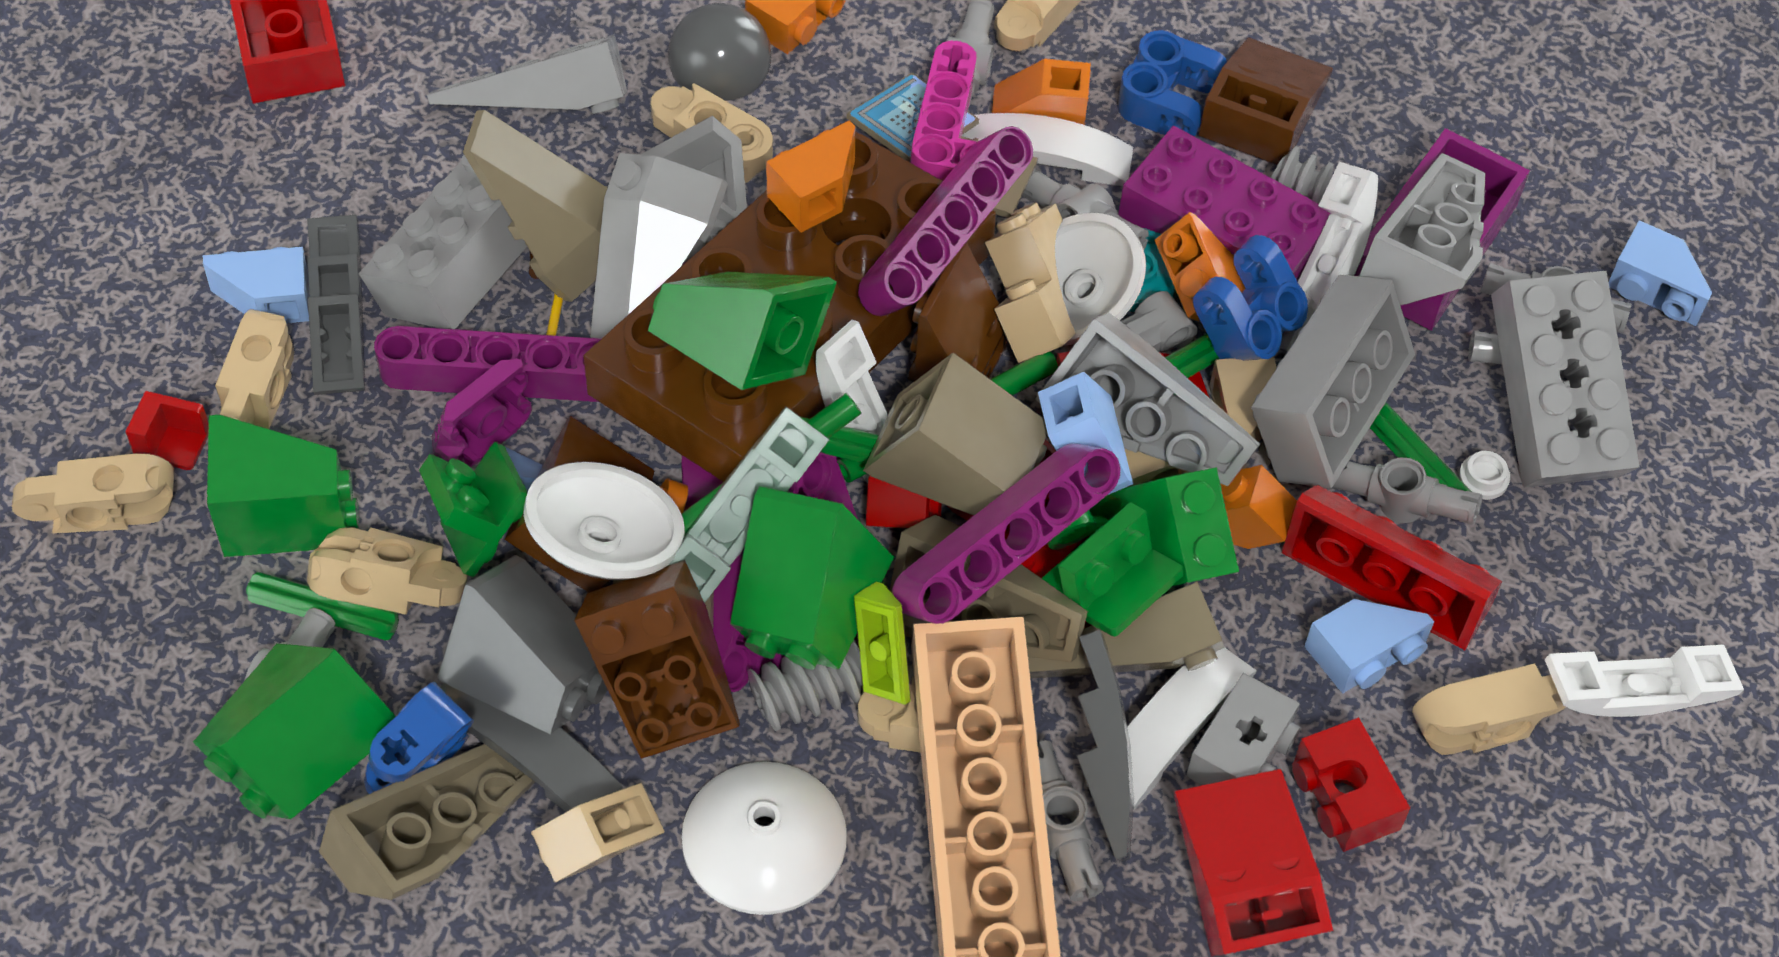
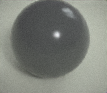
(720, 51)

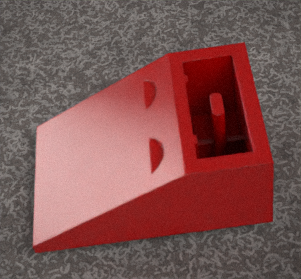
(1251, 863)

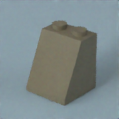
(957, 438)

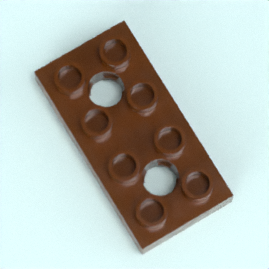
(703, 412)

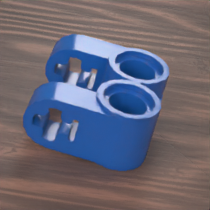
(1159, 66)
(1252, 321)
(419, 737)

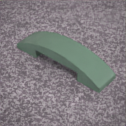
(723, 525)

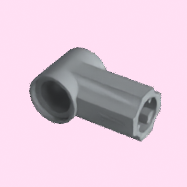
(1162, 323)

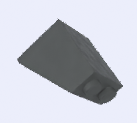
(521, 649)

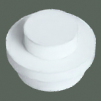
(1485, 474)

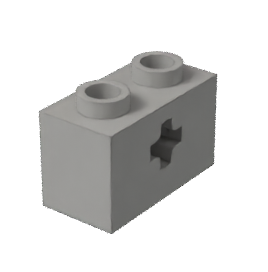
(1249, 713)

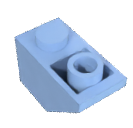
(1661, 273)
(262, 281)
(1084, 415)
(1364, 639)

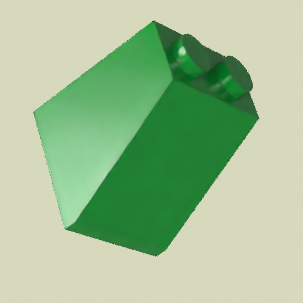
(744, 324)
(274, 490)
(1184, 521)
(801, 578)
(292, 729)

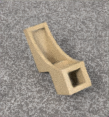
(1025, 259)

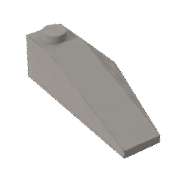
(566, 80)
(647, 231)
(1433, 234)
(1156, 403)

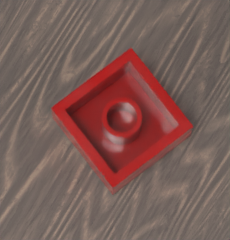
(287, 47)

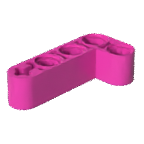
(944, 109)

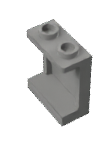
(717, 152)

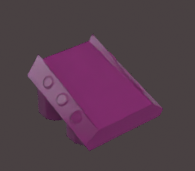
(483, 414)

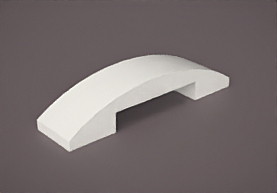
(1065, 145)
(1341, 244)
(844, 368)
(1644, 685)
(1177, 716)

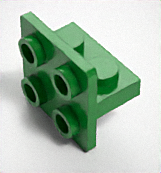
(475, 503)
(1116, 572)

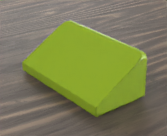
(882, 643)

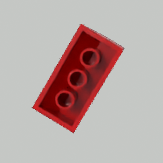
(1389, 564)

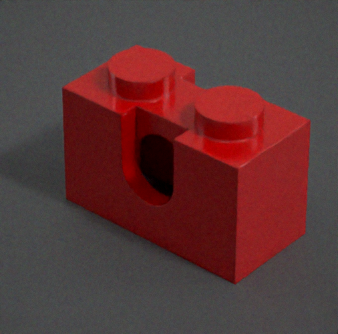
(1350, 757)

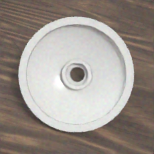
(1097, 268)
(603, 520)
(758, 865)

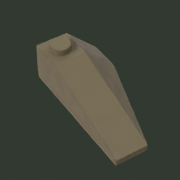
(547, 199)
(1050, 617)
(1165, 636)
(419, 825)

